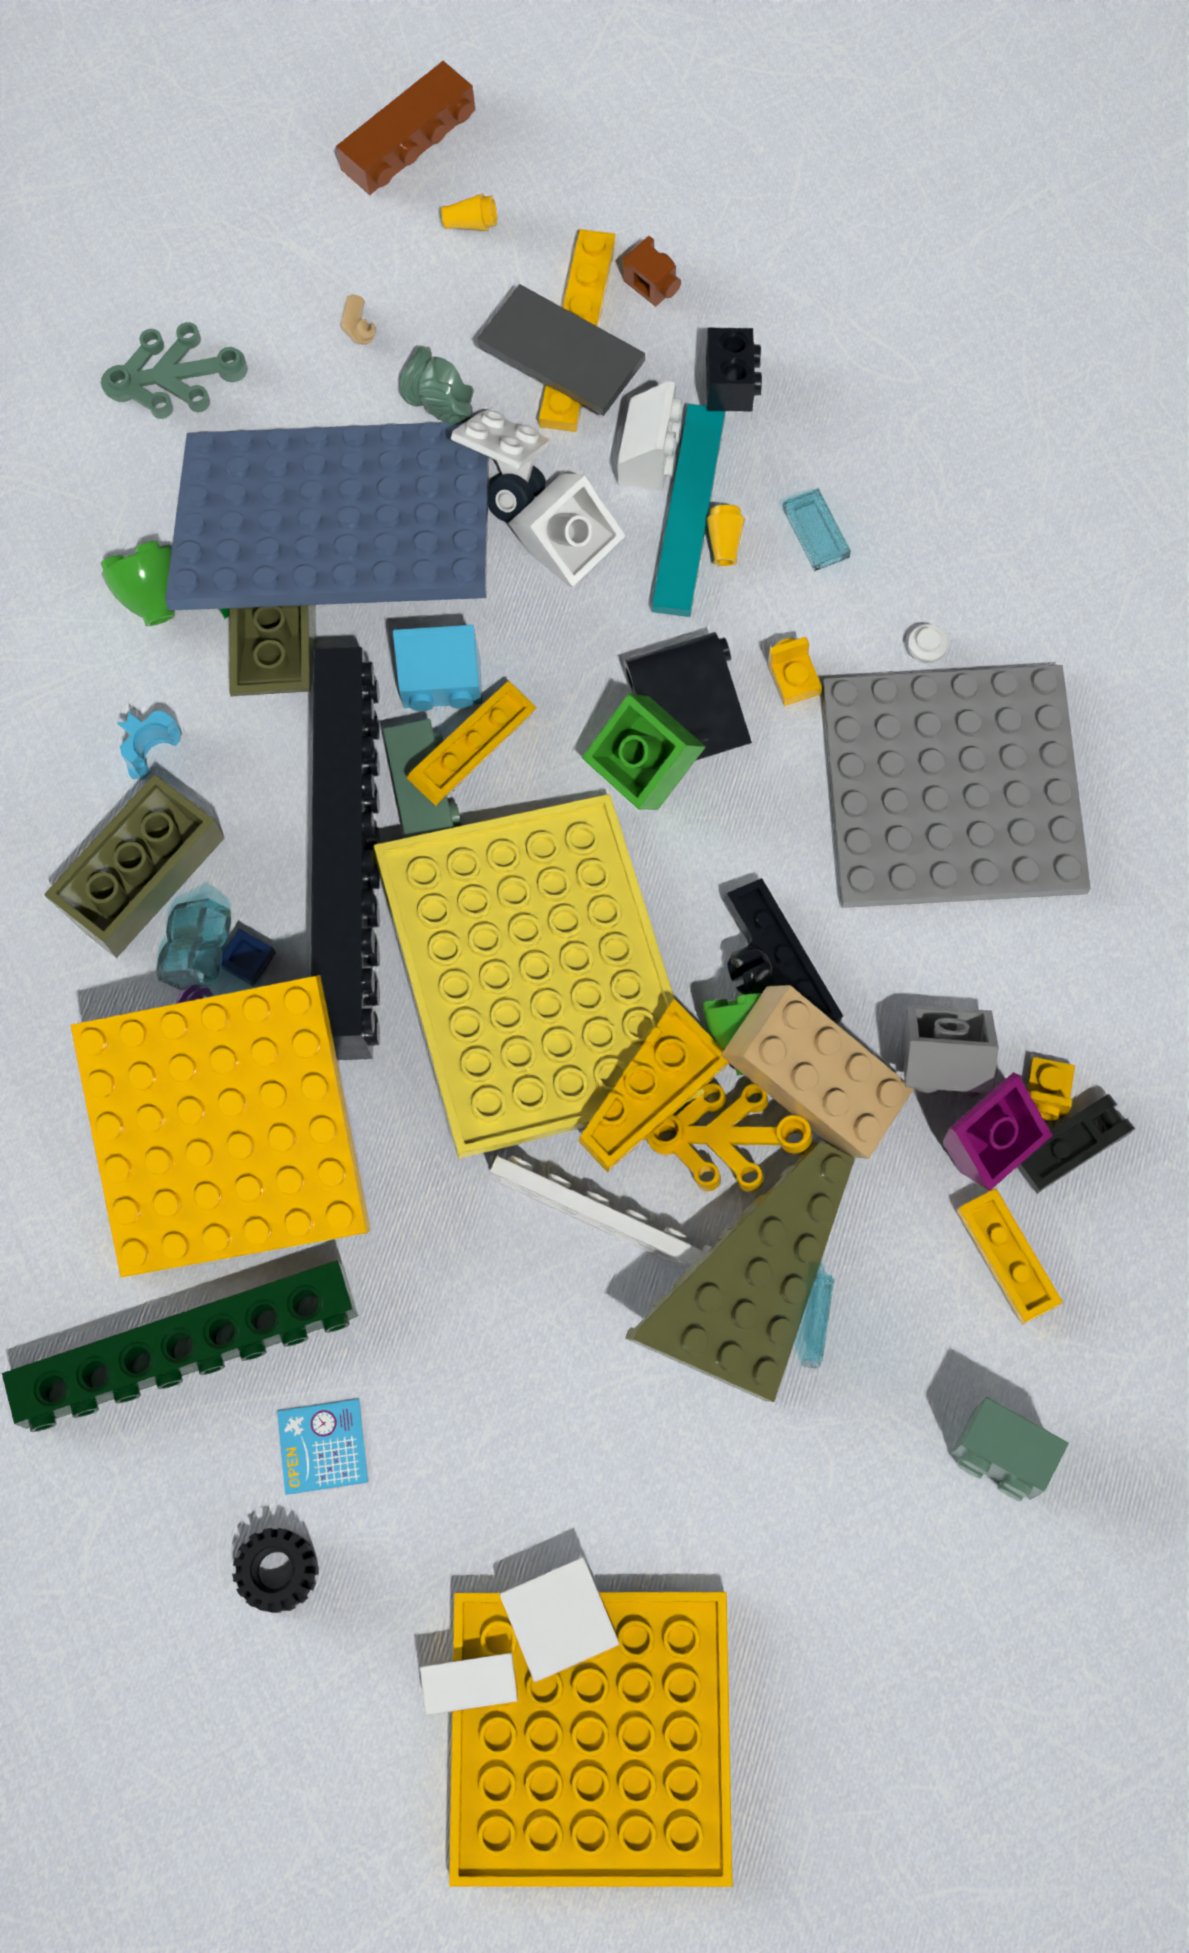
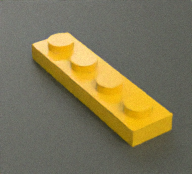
(471, 743)

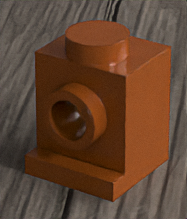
(650, 272)

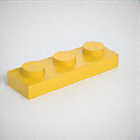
(1009, 1256)

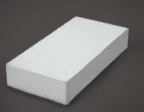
(468, 1684)

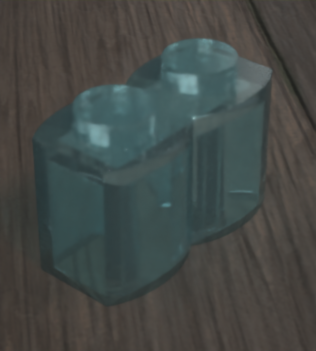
(194, 944)

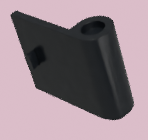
(695, 689)

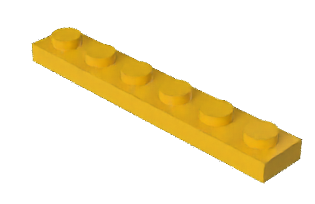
(584, 298)

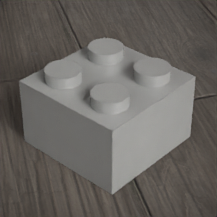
(949, 1049)

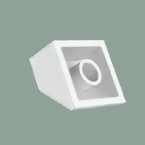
(568, 528)

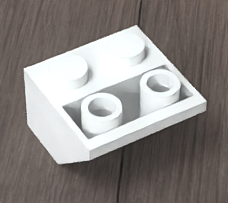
(650, 438)

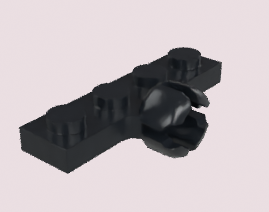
(773, 950)

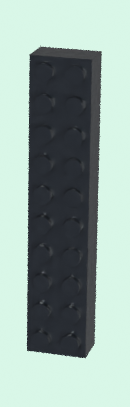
(343, 847)

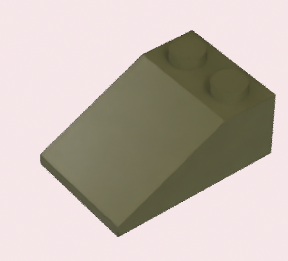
(271, 649)

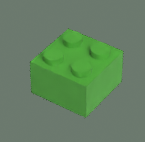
(643, 752)

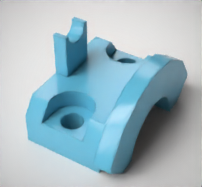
(143, 736)

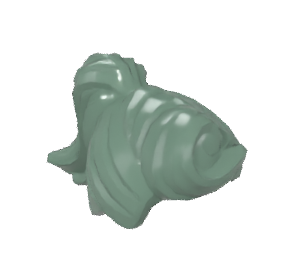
(436, 386)

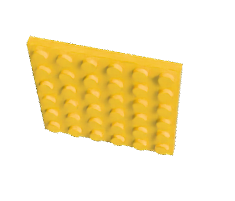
(220, 1127)
(603, 1766)

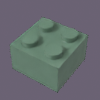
(1008, 1450)

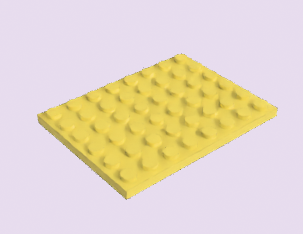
(525, 966)

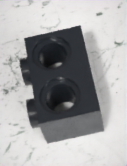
(731, 369)

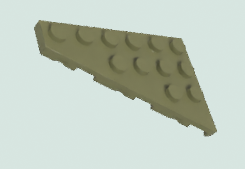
(747, 1296)

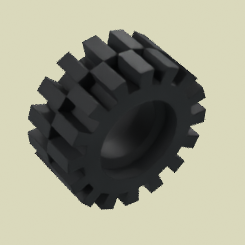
(249, 1562)

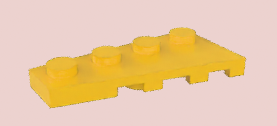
(658, 1081)

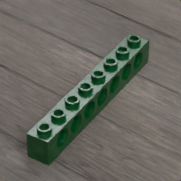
(30, 1384)

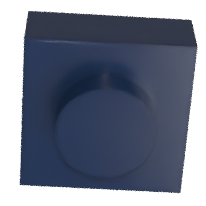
(246, 957)

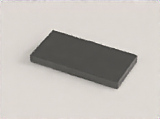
(561, 349)

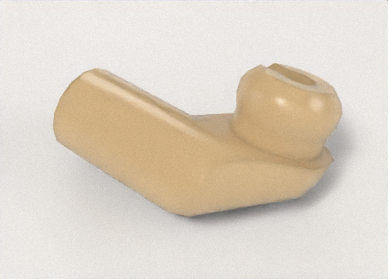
(352, 322)

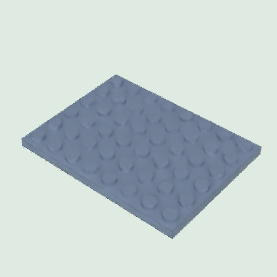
(329, 517)

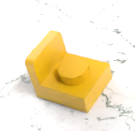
(793, 670)
(1050, 1087)

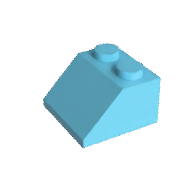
(438, 667)

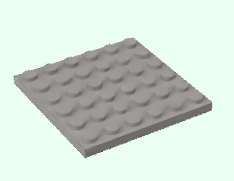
(954, 786)

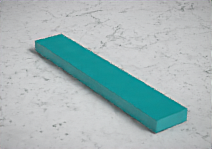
(688, 511)

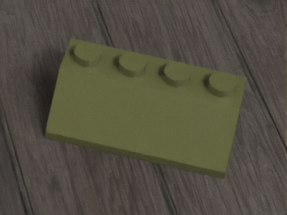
(135, 865)

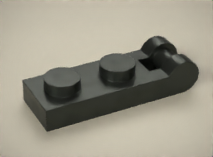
(1075, 1143)

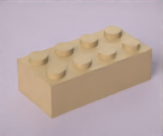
(817, 1071)

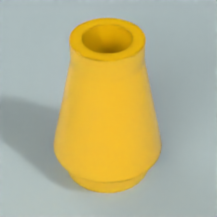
(471, 213)
(725, 533)

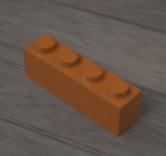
(406, 128)

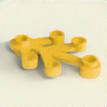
(723, 1134)

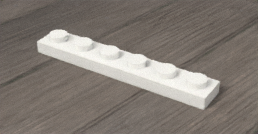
(595, 1211)

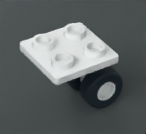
(515, 453)

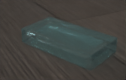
(816, 529)
(818, 1320)

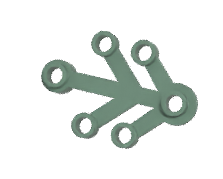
(168, 372)

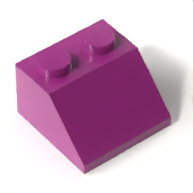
(997, 1134)

